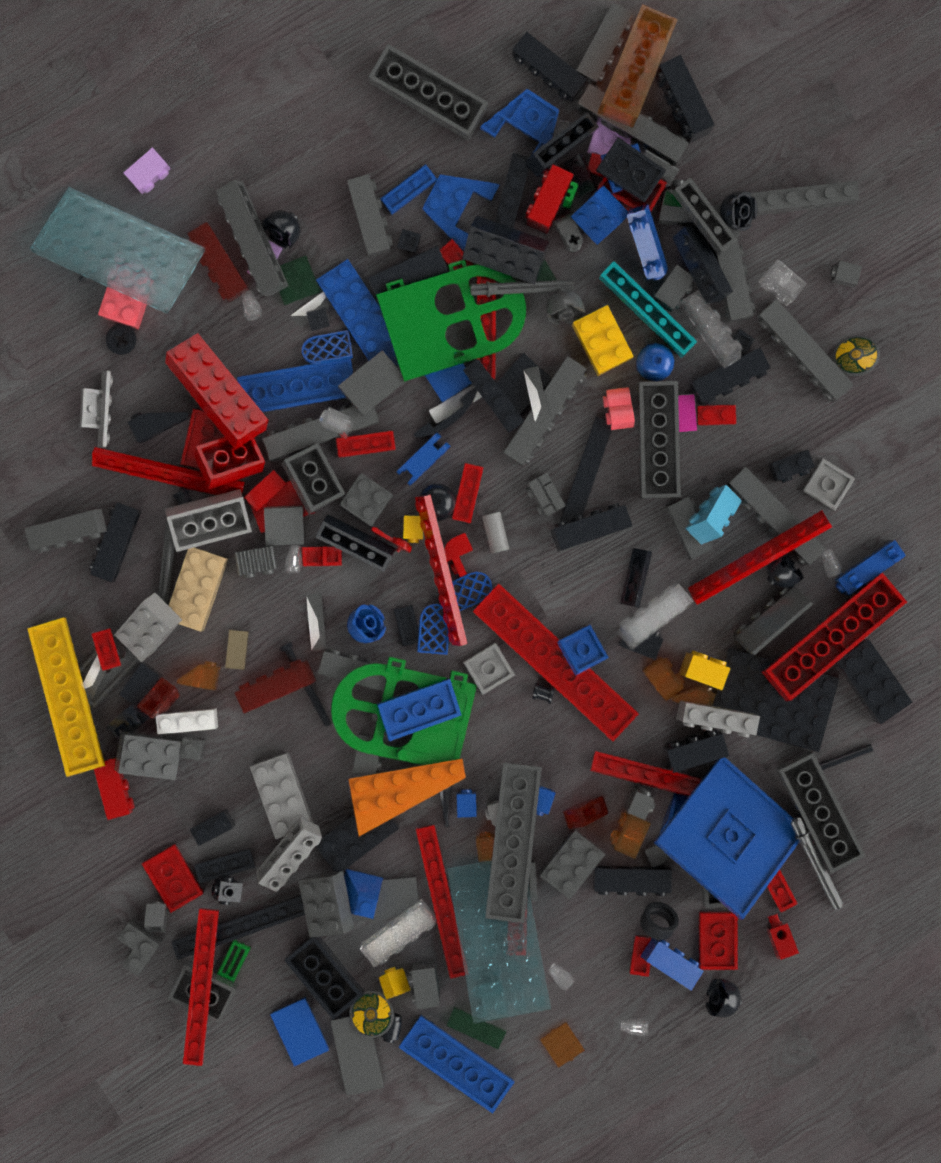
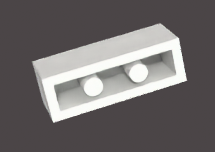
(187, 721)

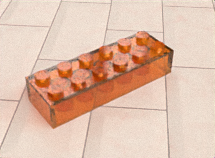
(637, 66)

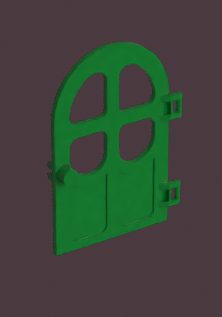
(420, 329)
(428, 746)

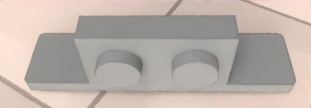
(96, 407)

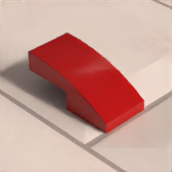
(265, 491)
(321, 556)

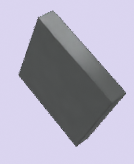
(284, 525)

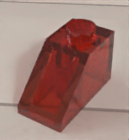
(159, 698)
(585, 812)

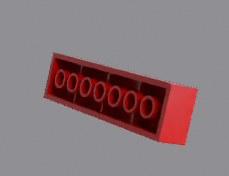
(834, 637)

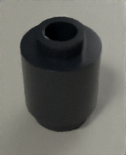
(394, 1031)

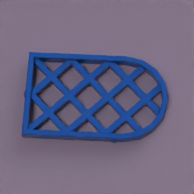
(322, 337)
(471, 589)
(421, 624)

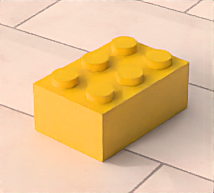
(602, 340)
(710, 672)

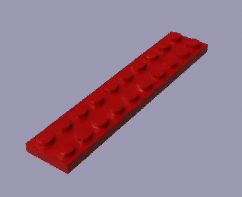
(541, 651)

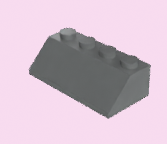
(772, 620)

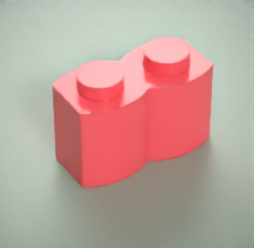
(619, 407)

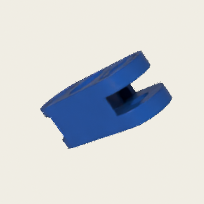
(423, 459)

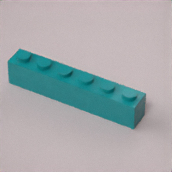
(647, 309)

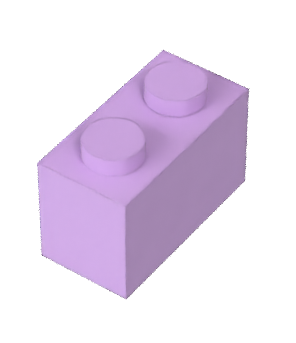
(147, 171)

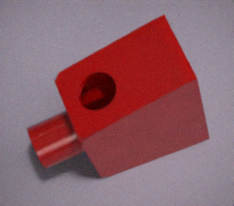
(784, 946)

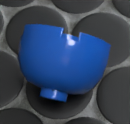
(655, 362)
(366, 624)

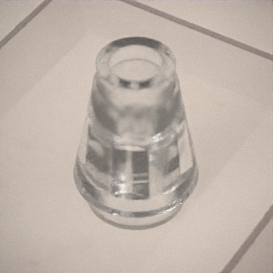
(251, 307)
(293, 561)
(831, 564)
(561, 977)
(635, 1026)

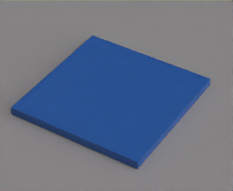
(729, 837)

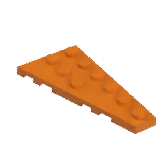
(389, 794)

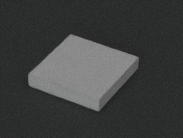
(828, 484)
(489, 668)

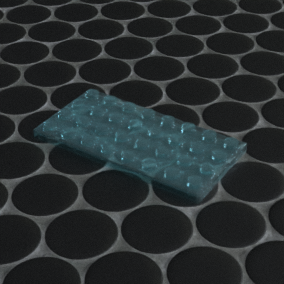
(117, 250)
(498, 956)

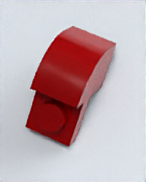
(457, 547)

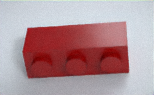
(113, 790)

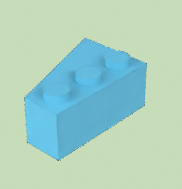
(713, 515)

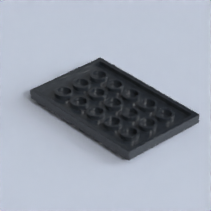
(793, 722)

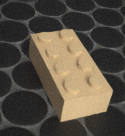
(197, 587)

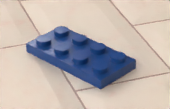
(419, 709)

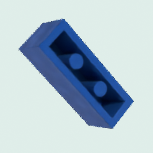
(672, 963)

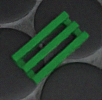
(570, 195)
(241, 945)

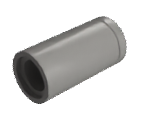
(495, 532)

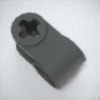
(568, 229)

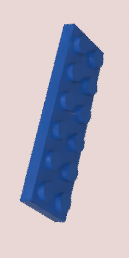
(357, 310)
(297, 385)
(456, 1063)

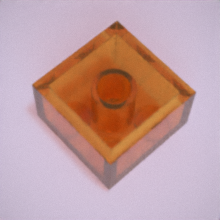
(629, 834)

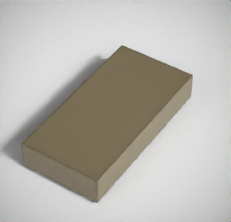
(237, 649)

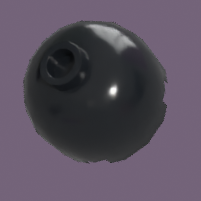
(739, 210)
(283, 228)
(442, 499)
(783, 572)
(723, 998)

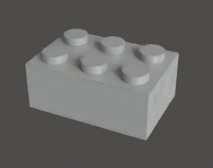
(148, 627)

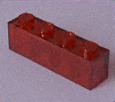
(218, 262)
(275, 686)

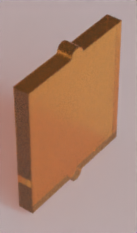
(562, 1044)

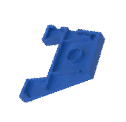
(529, 115)
(449, 201)

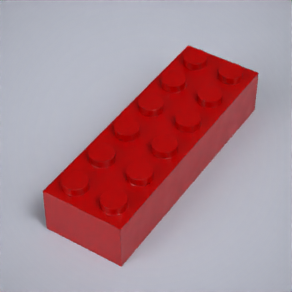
(216, 391)

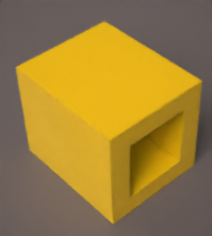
(412, 529)
(394, 982)

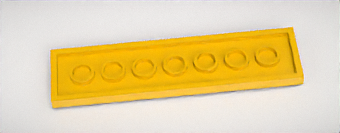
(66, 697)

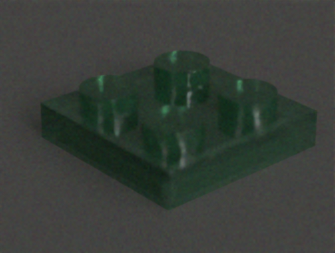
(300, 281)

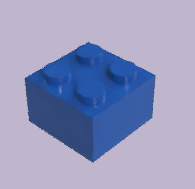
(600, 215)

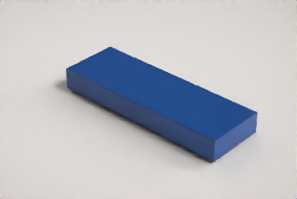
(408, 189)

